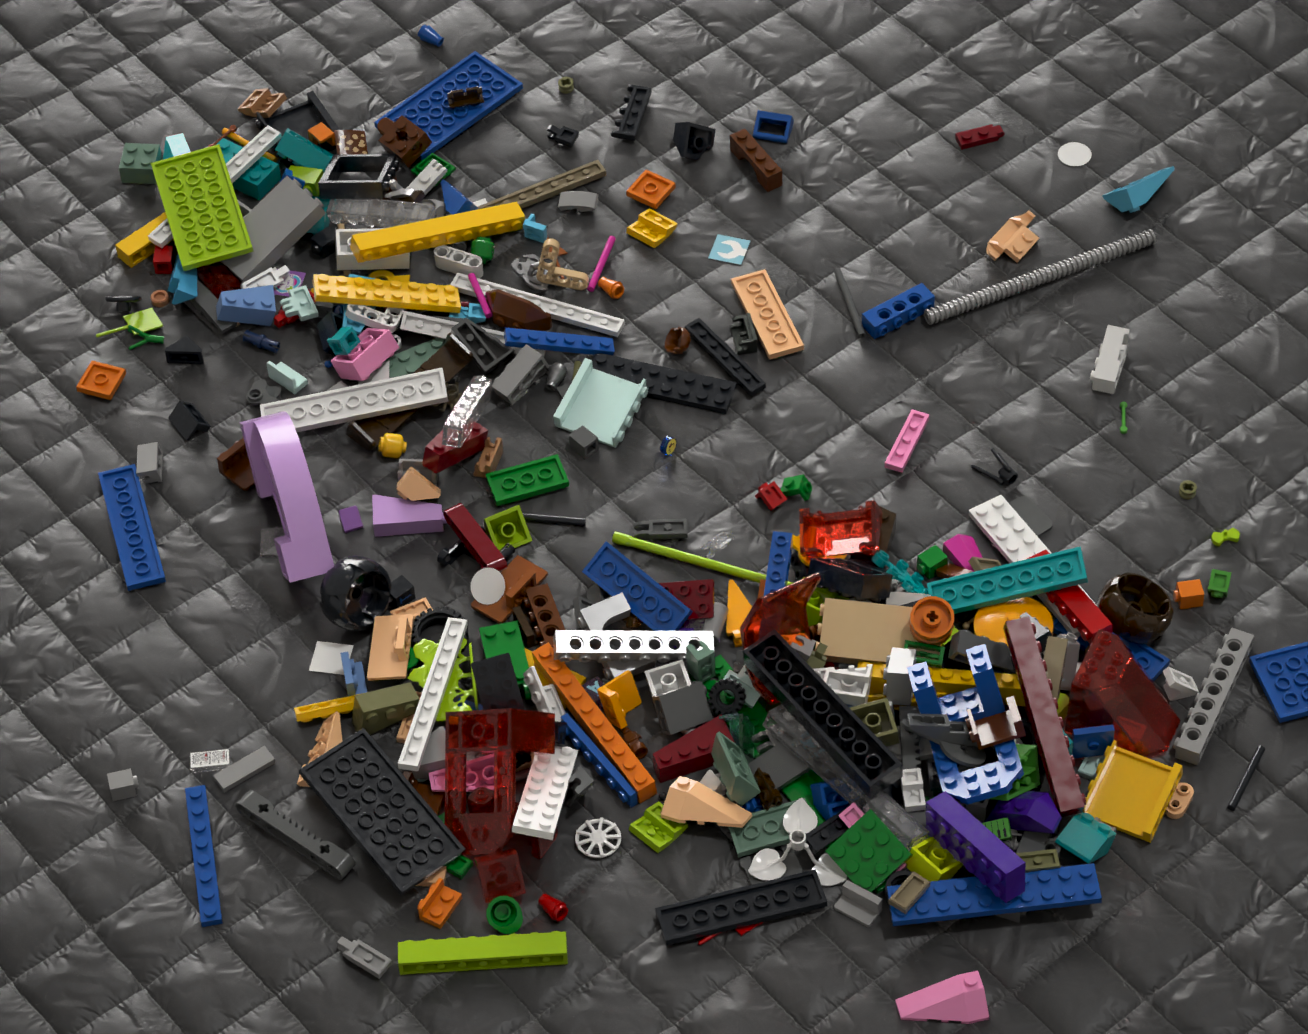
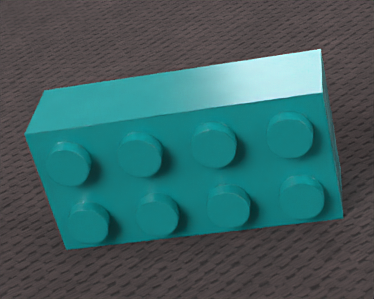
(256, 179)

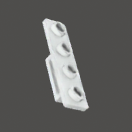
(544, 697)

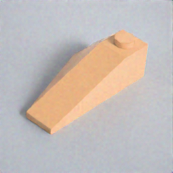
(327, 738)
(697, 802)

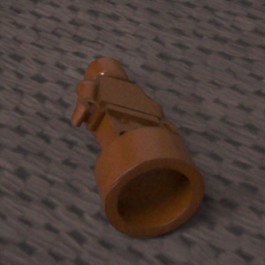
(632, 740)

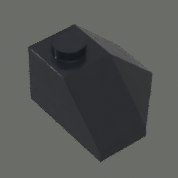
(693, 139)

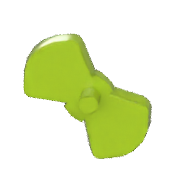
(1218, 538)

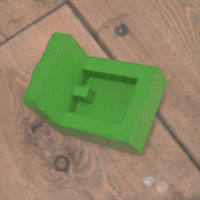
(1219, 583)

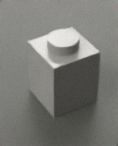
(122, 784)

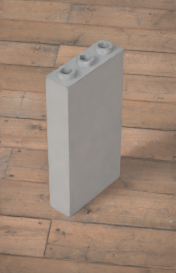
(275, 227)

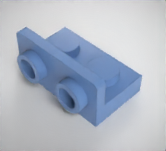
(353, 675)

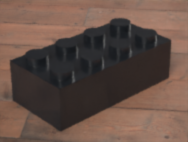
(851, 578)

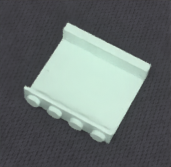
(600, 404)

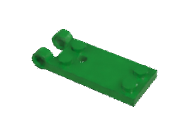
(507, 639)

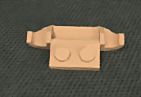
(1013, 238)

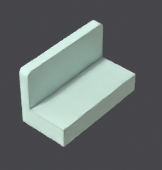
(286, 377)

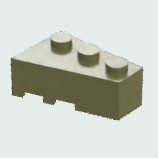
(384, 707)

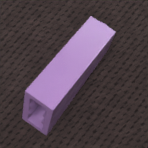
(404, 516)

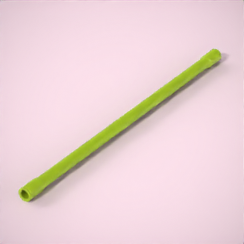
(629, 541)

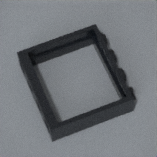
(333, 188)

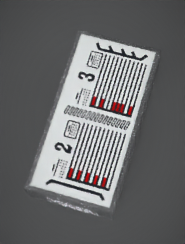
(210, 760)

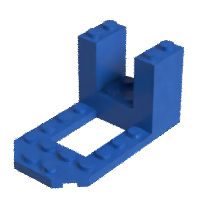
(983, 701)

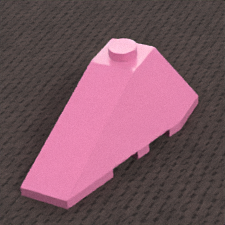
(952, 999)

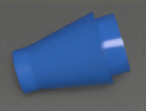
(429, 35)

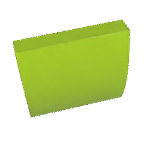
(656, 831)

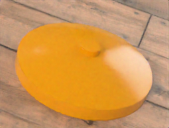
(991, 619)

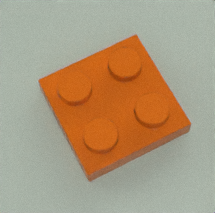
(651, 189)
(101, 380)

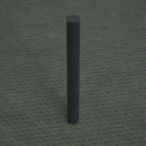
(554, 519)
(1246, 778)

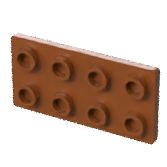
(517, 577)

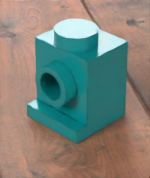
(344, 341)

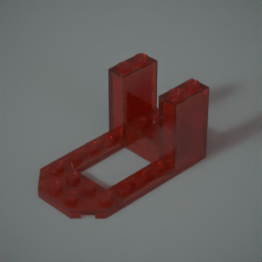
(483, 734)

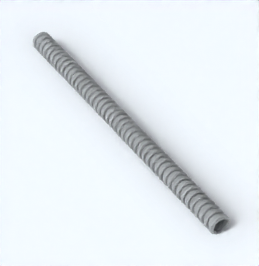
(1039, 276)

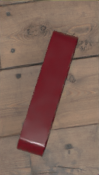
(474, 538)

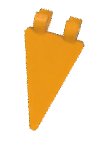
(737, 611)

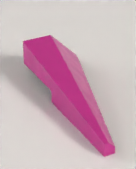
(961, 549)

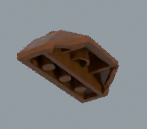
(516, 312)

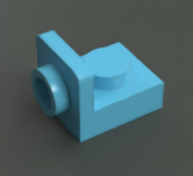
(534, 230)

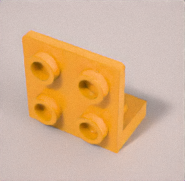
(619, 698)

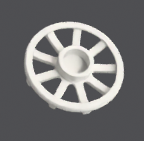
(598, 837)

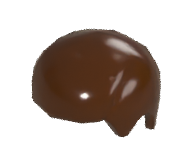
(677, 340)

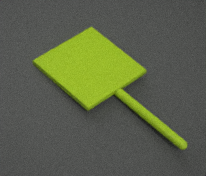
(142, 320)

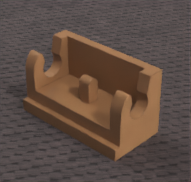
(489, 458)

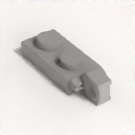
(364, 956)

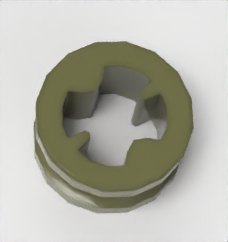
(566, 85)
(1187, 485)

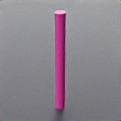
(601, 263)

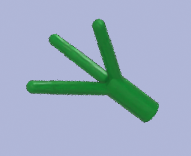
(148, 338)

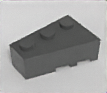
(486, 349)

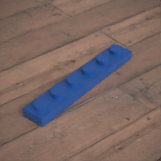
(558, 341)
(599, 760)

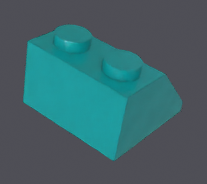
(1086, 837)

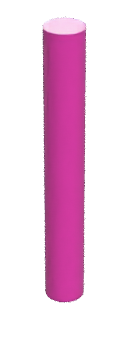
(480, 296)

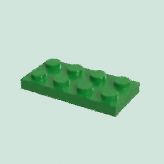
(527, 480)

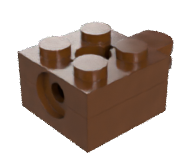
(403, 139)

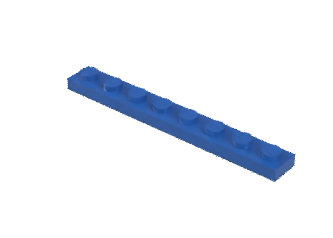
(203, 856)

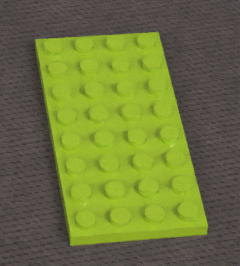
(201, 207)

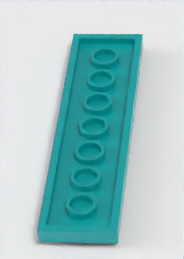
(1012, 580)

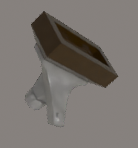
(406, 195)

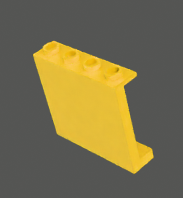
(1131, 792)

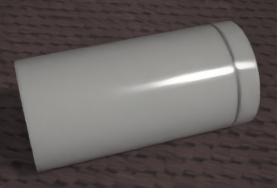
(716, 624)

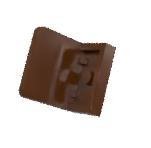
(236, 466)

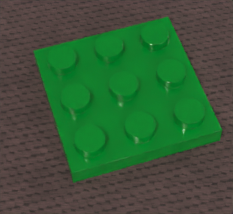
(869, 852)

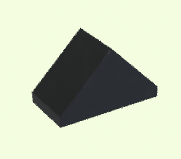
(184, 352)

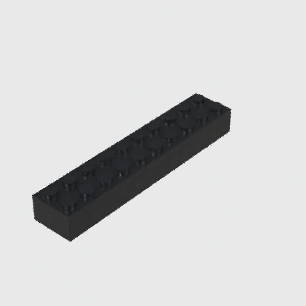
(823, 714)

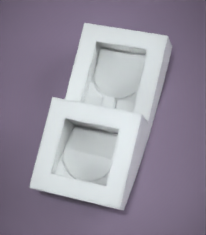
(913, 790)

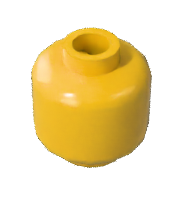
(392, 445)

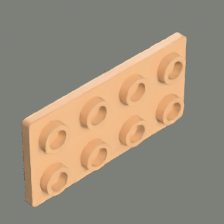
(390, 647)

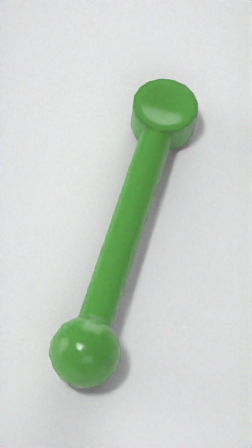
(1123, 429)

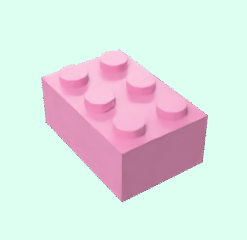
(367, 356)

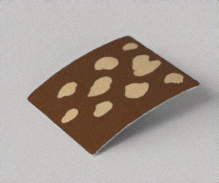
(350, 142)

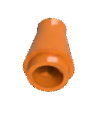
(611, 287)

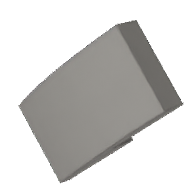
(578, 199)

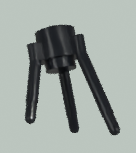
(1006, 473)

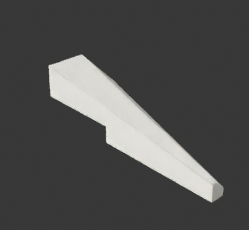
(849, 684)

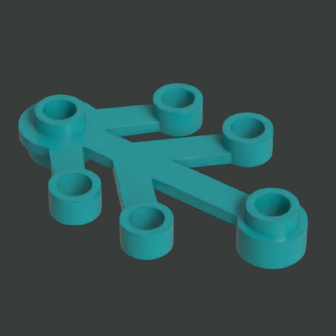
(900, 573)

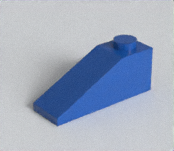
(454, 200)

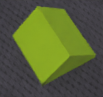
(507, 527)

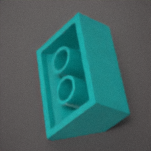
(302, 151)

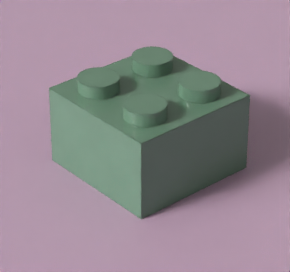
(136, 163)

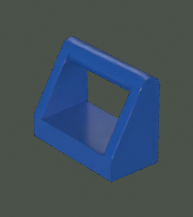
(773, 118)

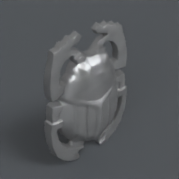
(529, 270)

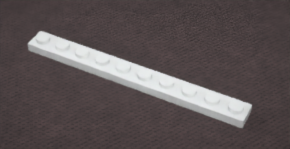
(236, 167)
(558, 310)
(432, 694)

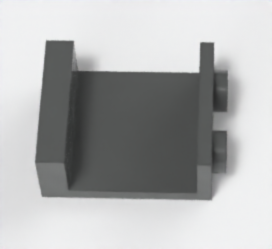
(683, 708)

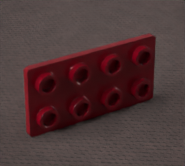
(696, 595)

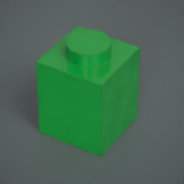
(930, 561)

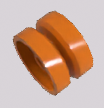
(932, 609)

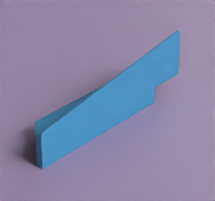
(182, 283)

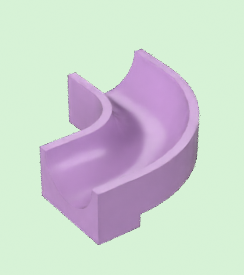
(283, 473)

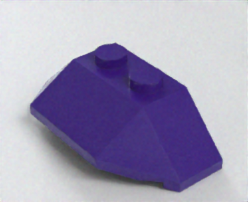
(1027, 812)

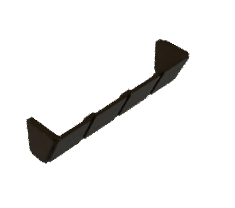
(451, 357)

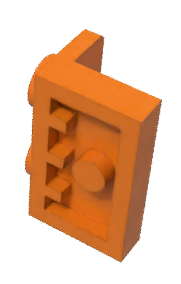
(438, 904)

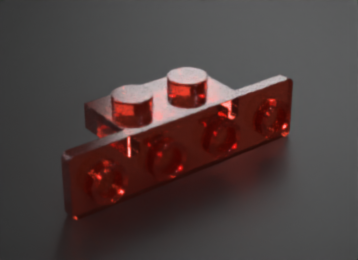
(218, 279)

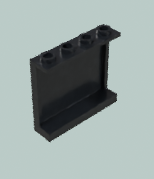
(299, 119)

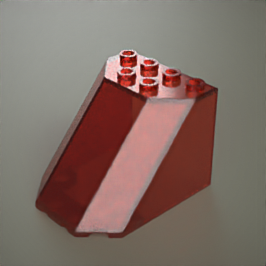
(1120, 693)

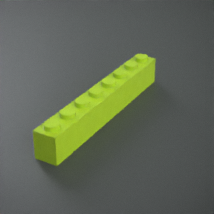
(482, 952)

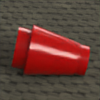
(554, 908)

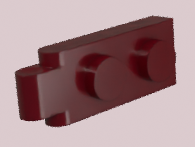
(979, 136)

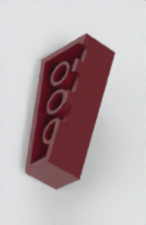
(440, 457)
(689, 752)

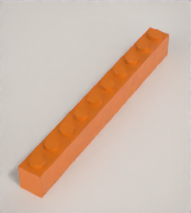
(594, 722)

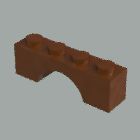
(766, 170)

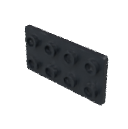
(497, 683)

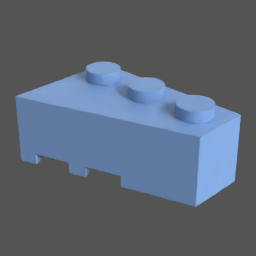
(247, 305)

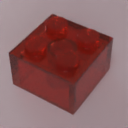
(500, 874)

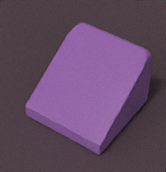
(350, 519)

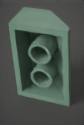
(734, 770)

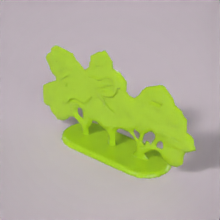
(426, 651)

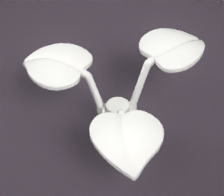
(797, 822)

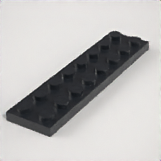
(671, 384)
(741, 907)

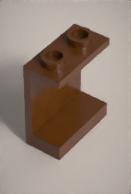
(996, 728)

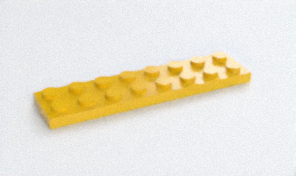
(386, 293)

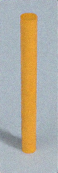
(244, 142)

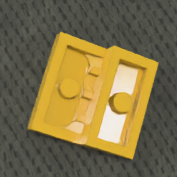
(651, 228)

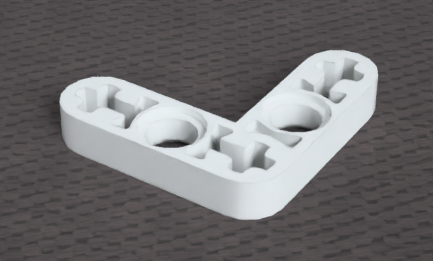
(381, 319)

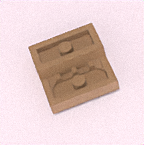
(263, 102)

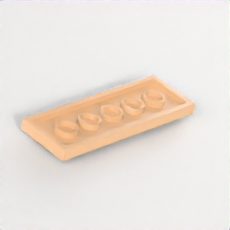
(767, 314)

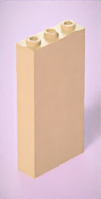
(863, 631)

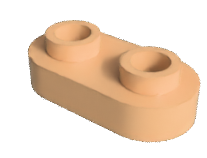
(1180, 799)

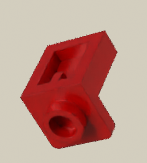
(771, 495)

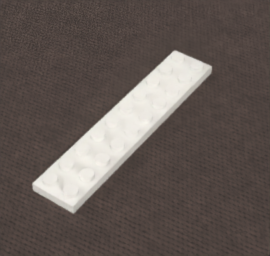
(362, 400)
(1014, 541)

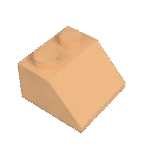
(416, 486)

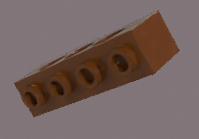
(542, 613)

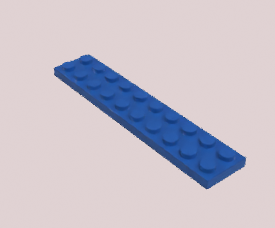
(971, 898)

